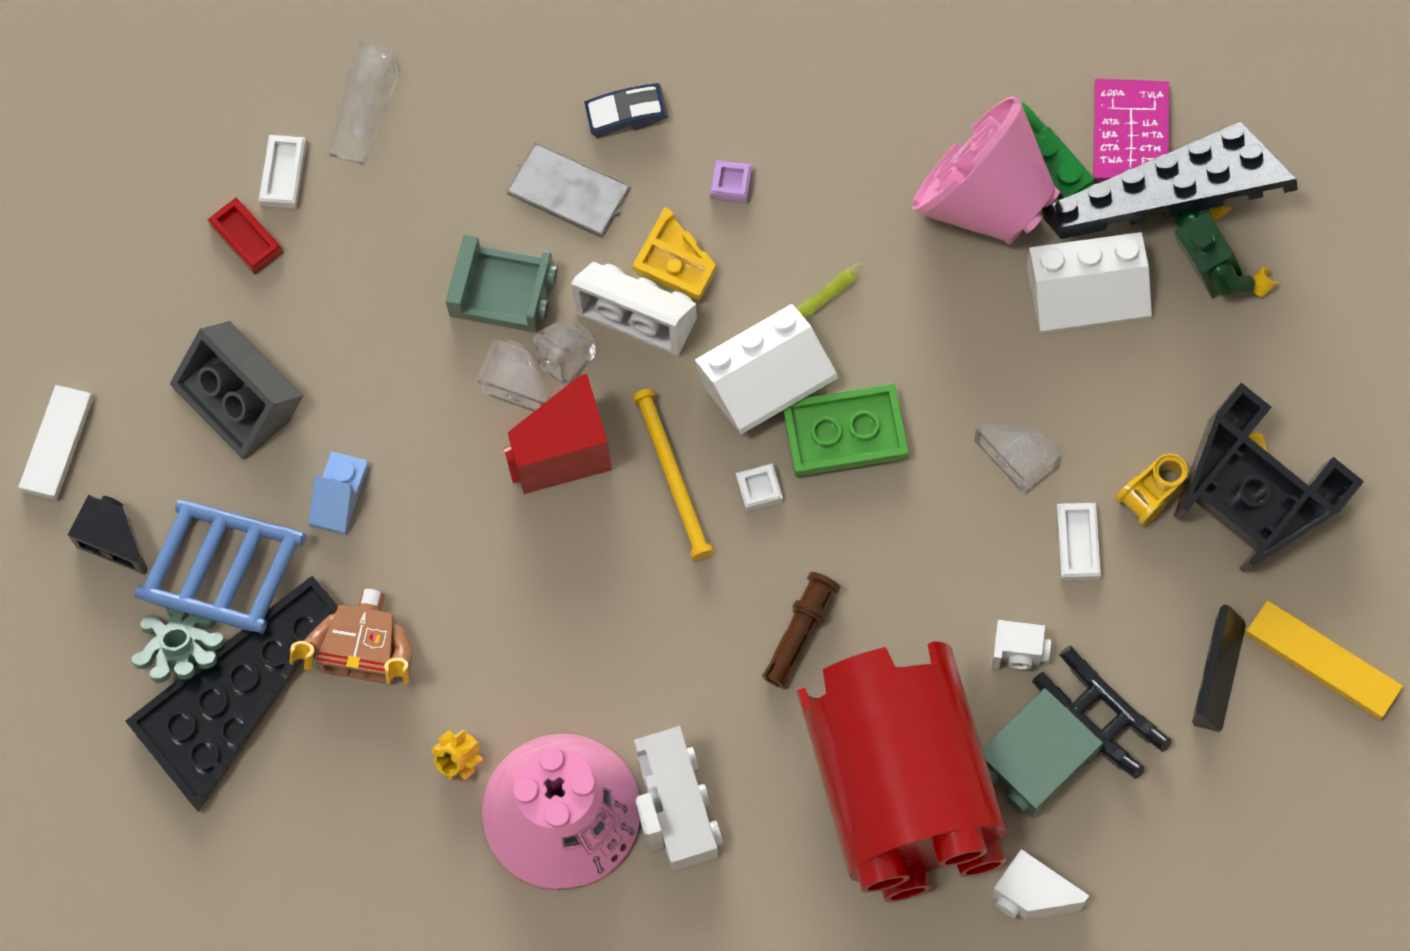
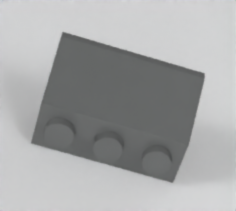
(235, 388)

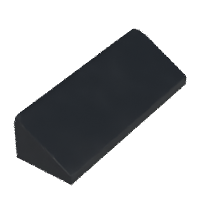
(1219, 670)

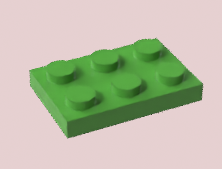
(845, 430)

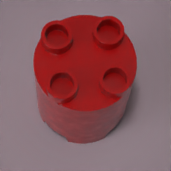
(904, 771)

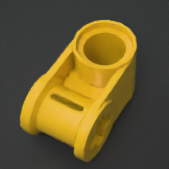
(1149, 493)

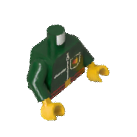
(1213, 257)

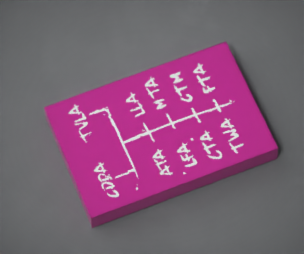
(1128, 125)

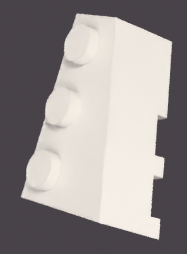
(677, 798)

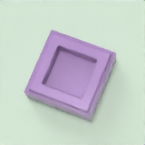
(731, 181)

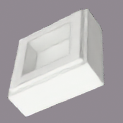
(759, 487)

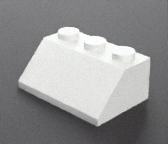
(1090, 282)
(634, 307)
(765, 369)

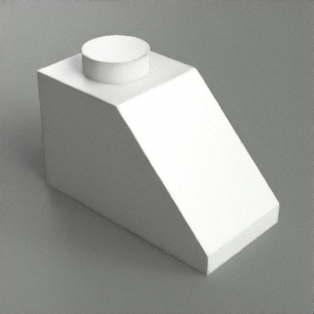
(1035, 890)

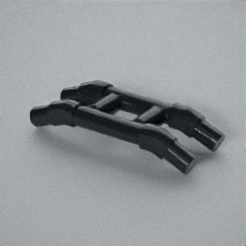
(1125, 716)

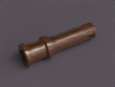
(807, 614)

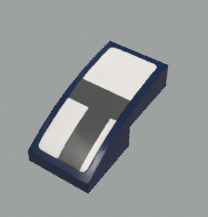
(626, 107)

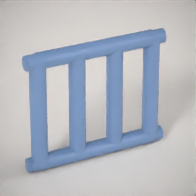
(220, 610)

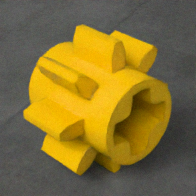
(456, 755)

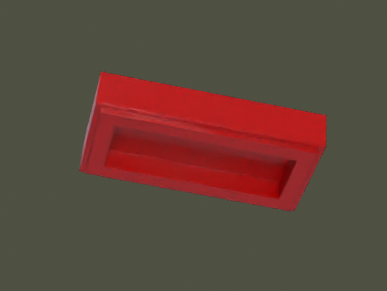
(245, 235)

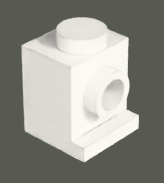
(1020, 645)

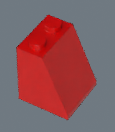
(559, 440)

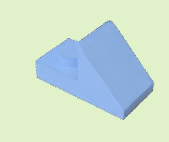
(337, 492)

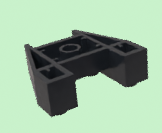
(1254, 490)

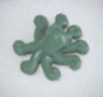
(177, 646)

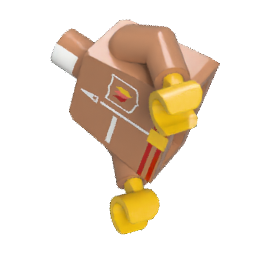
(358, 643)

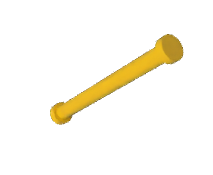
(700, 548)

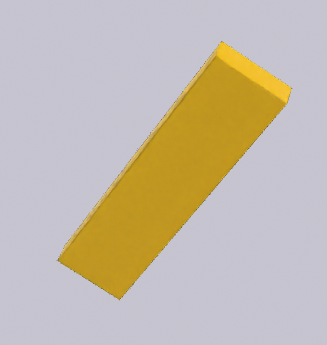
(1323, 660)

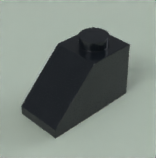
(107, 533)

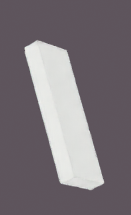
(56, 442)

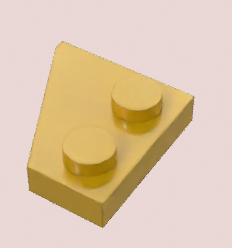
(675, 259)

